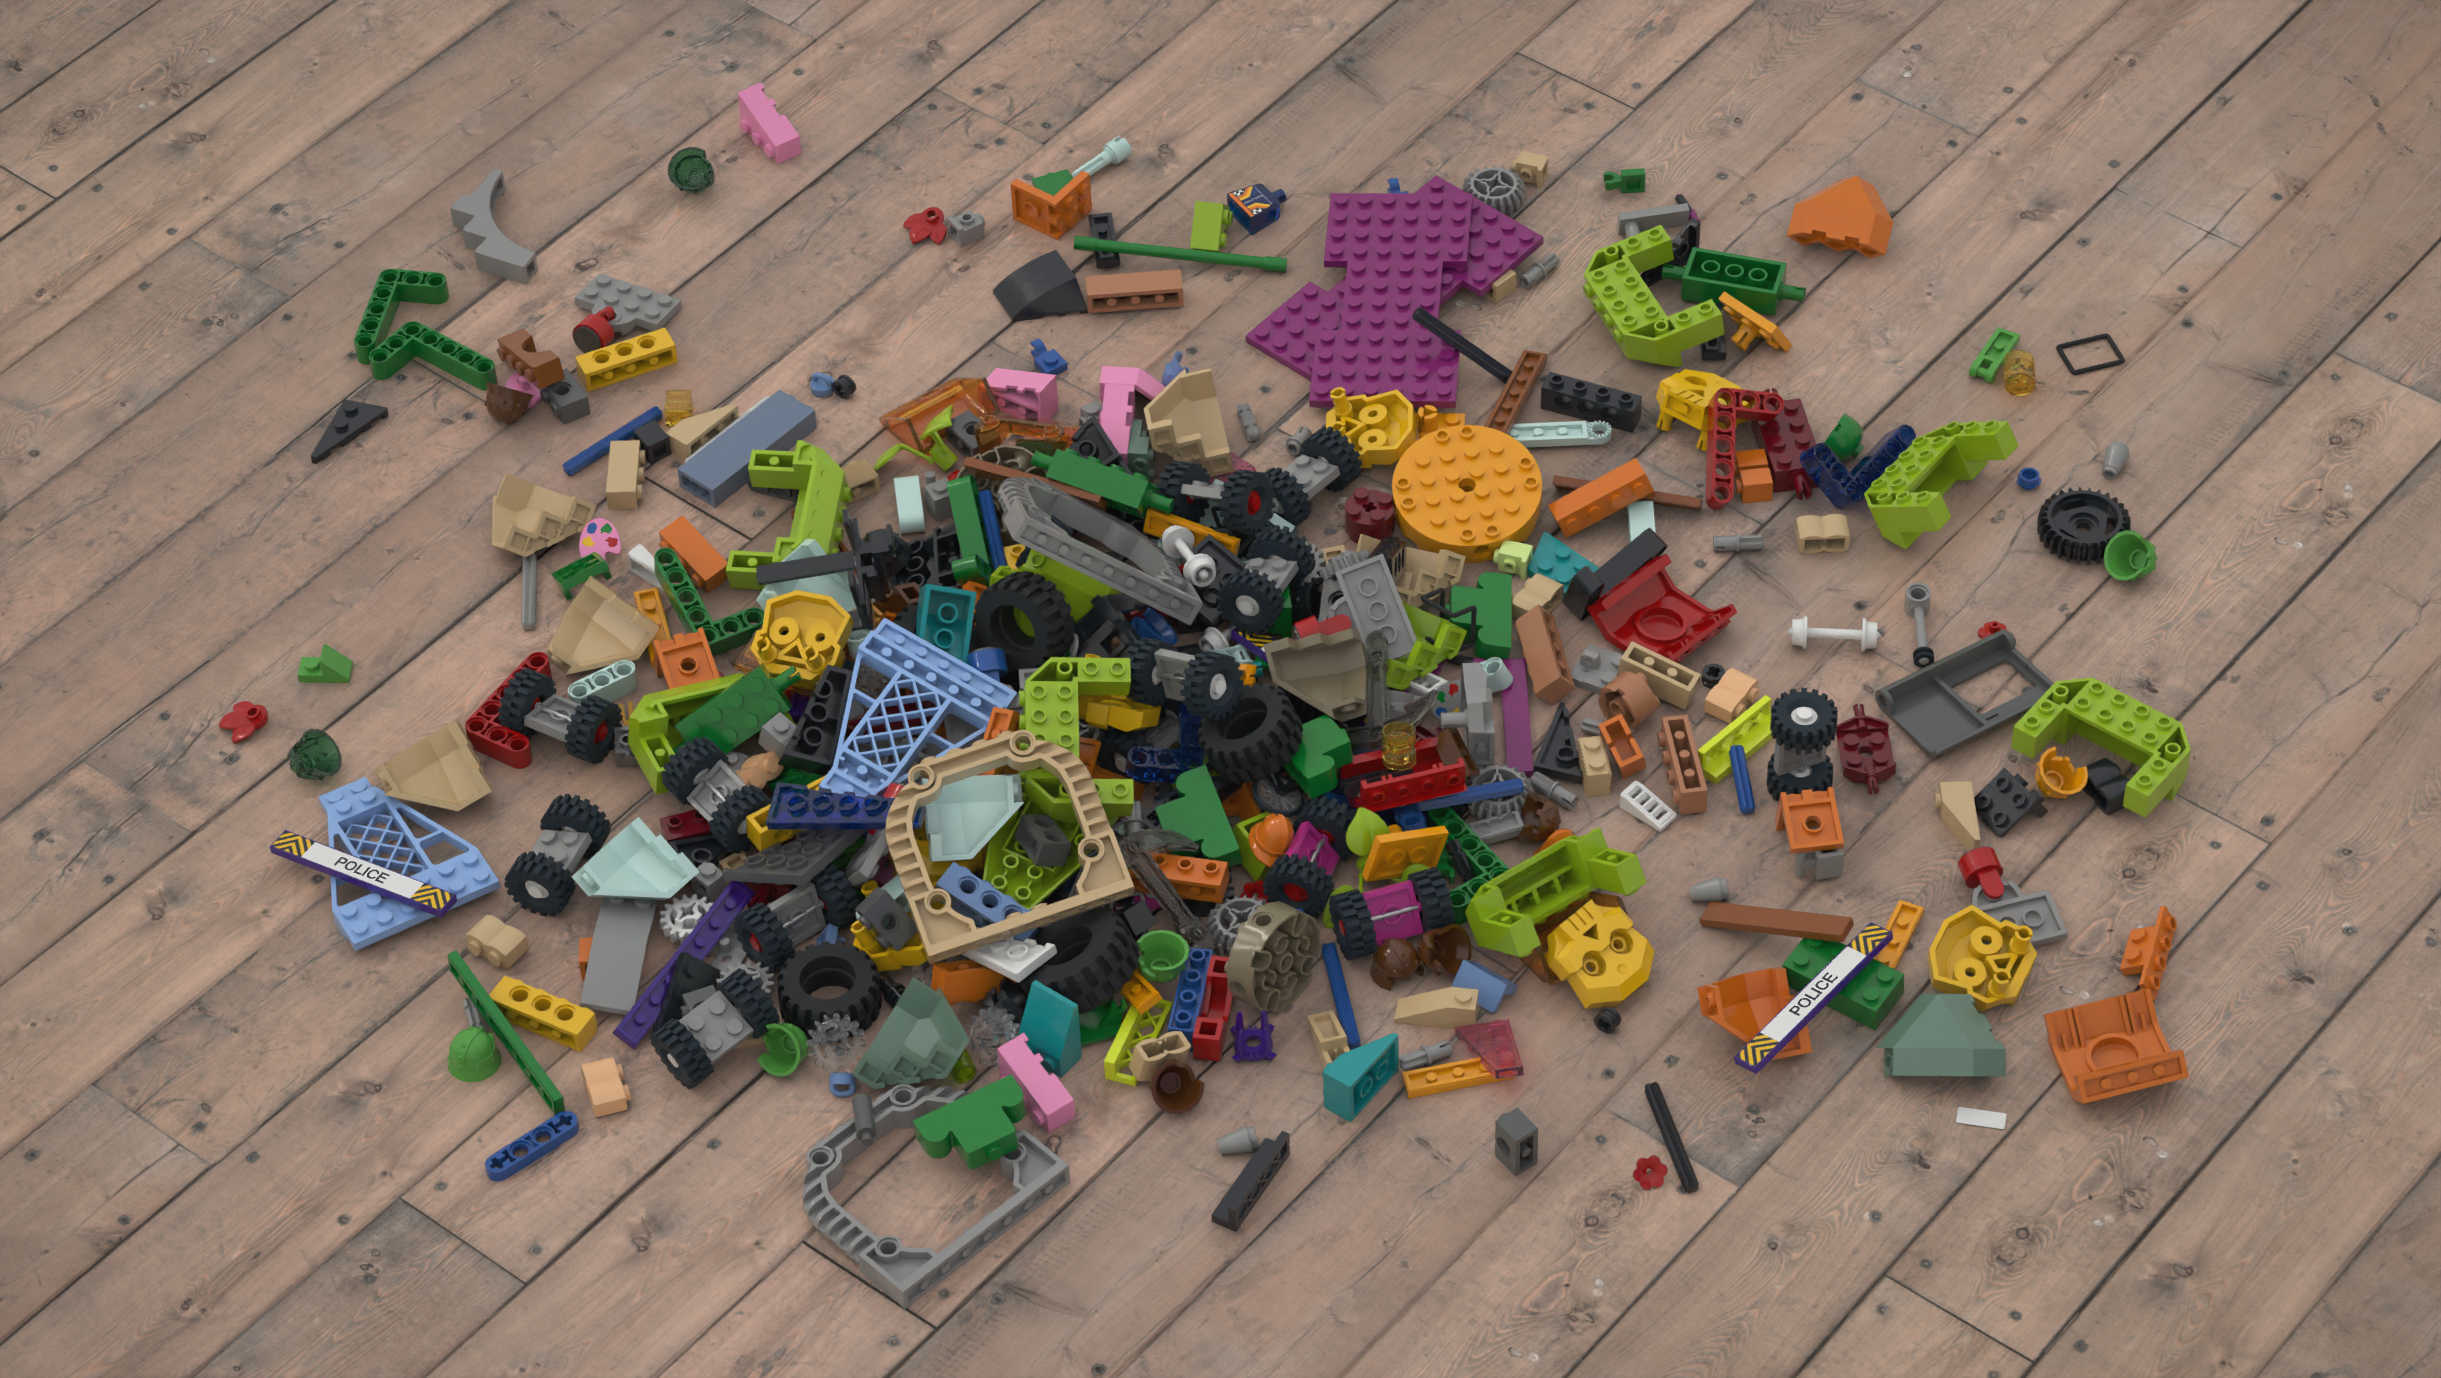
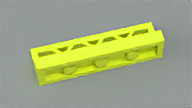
(1748, 730)
(1126, 1040)

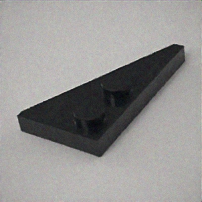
(1682, 247)
(346, 425)
(1558, 752)
(701, 849)
(687, 976)

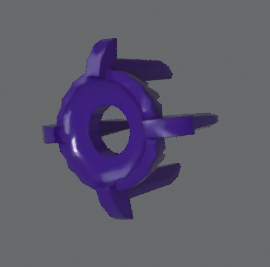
(1263, 1034)

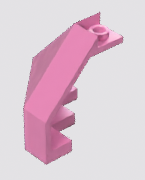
(1142, 379)

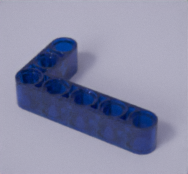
(1847, 487)
(1175, 759)

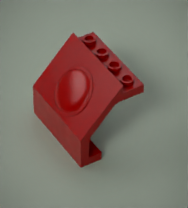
(1657, 614)
(1428, 780)

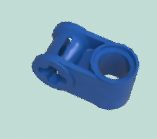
(1409, 817)

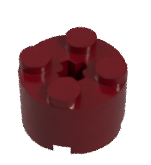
(1369, 514)

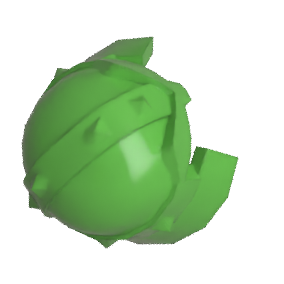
(2129, 556)
(1162, 955)
(785, 1048)
(473, 1055)

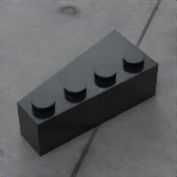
(819, 727)

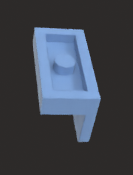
(1490, 984)

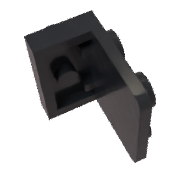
(2006, 802)

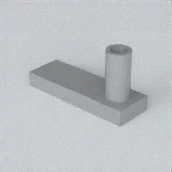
(1641, 220)

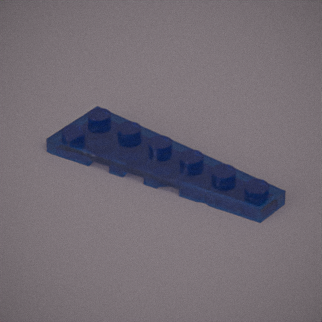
(802, 808)

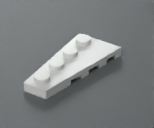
(1013, 957)

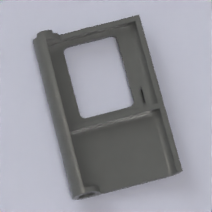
(1937, 715)

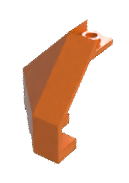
(1843, 218)
(1749, 1003)

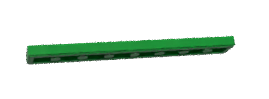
(505, 1033)

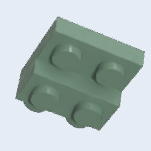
(1139, 451)

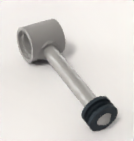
(1918, 606)

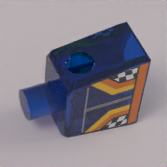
(1255, 206)

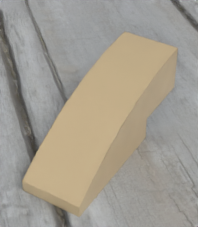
(1327, 1036)

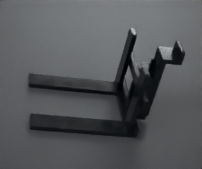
(864, 557)
(1110, 610)

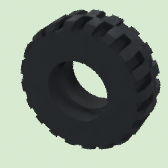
(1091, 959)

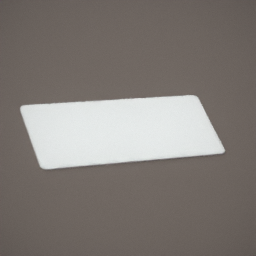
(1981, 1118)

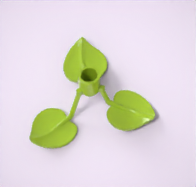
(939, 453)
(1359, 840)

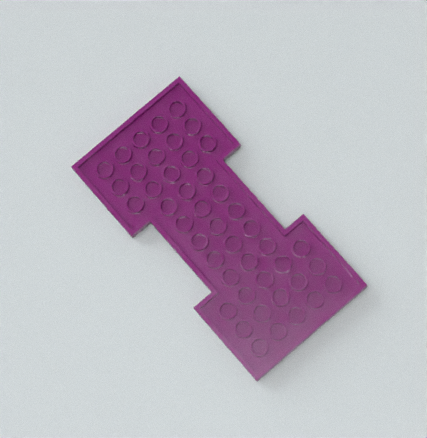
(1494, 249)
(1393, 266)

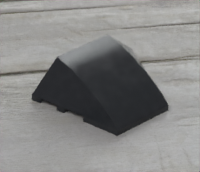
(1040, 289)
(932, 560)

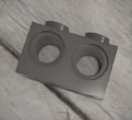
(1043, 840)

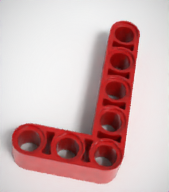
(1726, 437)
(497, 740)

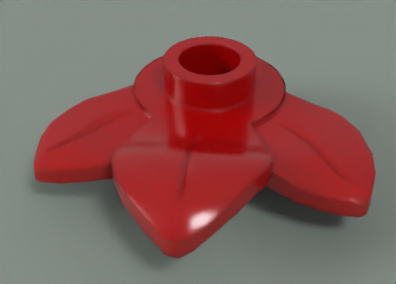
(923, 226)
(244, 720)

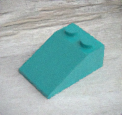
(946, 618)
(1052, 1029)
(1359, 1075)

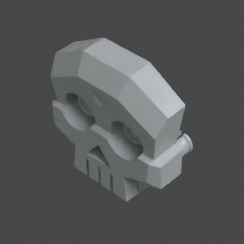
(1475, 715)

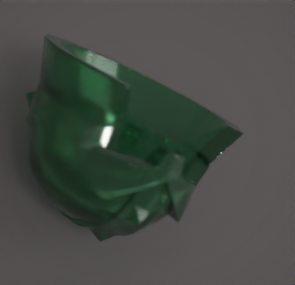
(691, 170)
(315, 756)

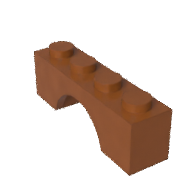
(537, 367)

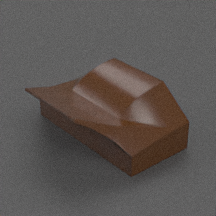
(1452, 747)

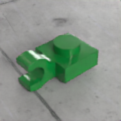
(1629, 181)
(1443, 864)

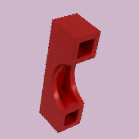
(1213, 1024)

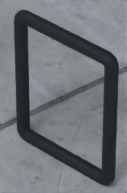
(2096, 367)

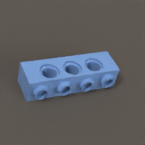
(982, 893)

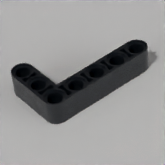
(1589, 586)

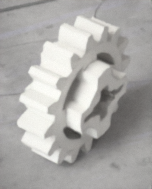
(685, 914)

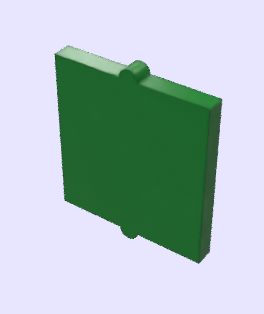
(1052, 182)

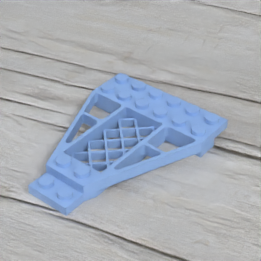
(932, 677)
(378, 916)

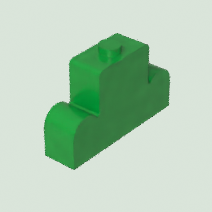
(1493, 615)
(1319, 755)
(1200, 818)
(975, 1124)

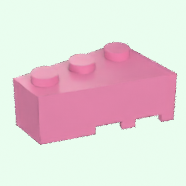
(766, 126)
(1024, 393)
(1118, 415)
(1043, 1093)

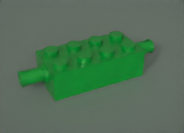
(1748, 279)
(1121, 490)
(739, 709)

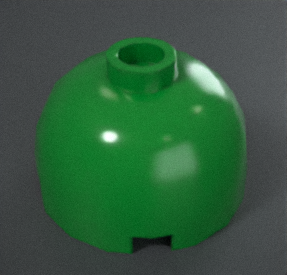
(1846, 438)

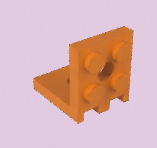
(1051, 213)
(683, 653)
(1807, 810)

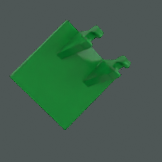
(1102, 1022)

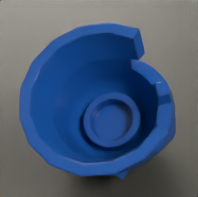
(1154, 627)

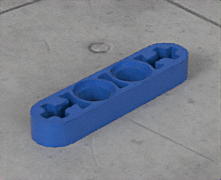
(534, 1148)

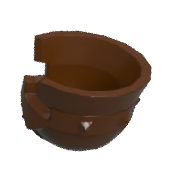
(506, 403)
(1539, 818)
(1445, 949)
(1395, 959)
(1175, 1087)

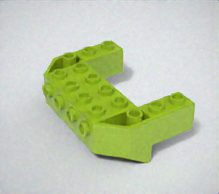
(1632, 310)
(1911, 490)
(817, 511)
(1053, 716)
(654, 720)
(2116, 724)
(1512, 903)

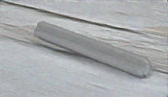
(529, 578)

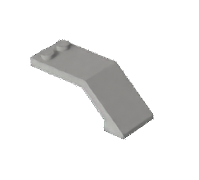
(617, 954)

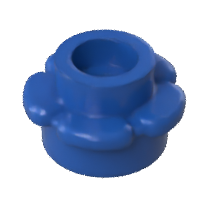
(2028, 478)

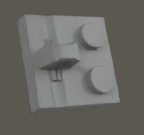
(1595, 668)

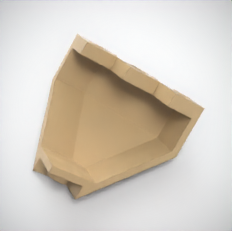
(1189, 424)
(534, 517)
(1424, 571)
(599, 631)
(437, 771)

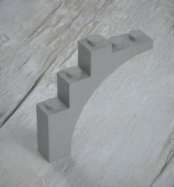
(492, 248)

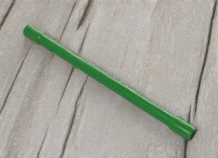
(1093, 244)

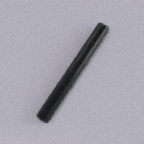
(1461, 344)
(1671, 1137)

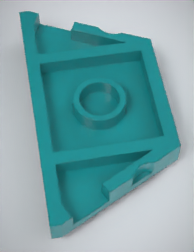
(1557, 561)

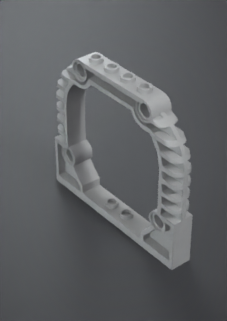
(1027, 516)
(907, 1271)

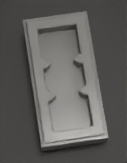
(1498, 829)

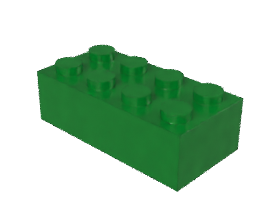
(1864, 999)

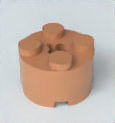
(1628, 696)

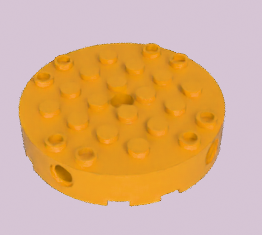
(1466, 491)

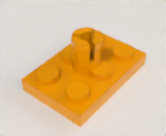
(1752, 325)
(1433, 421)
(1400, 849)

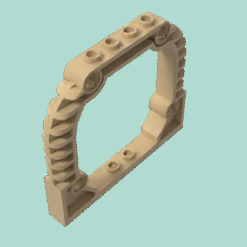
(947, 932)

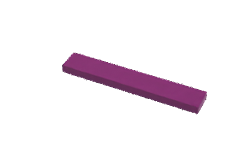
(1517, 718)

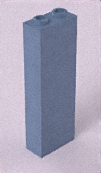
(724, 463)

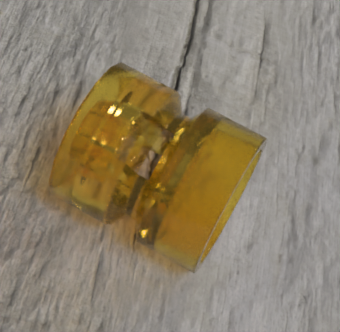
(2019, 373)
(1398, 745)

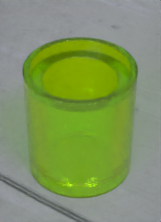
(964, 1068)

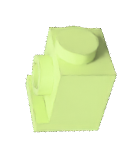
(1514, 558)

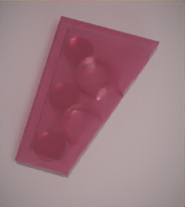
(1494, 1046)

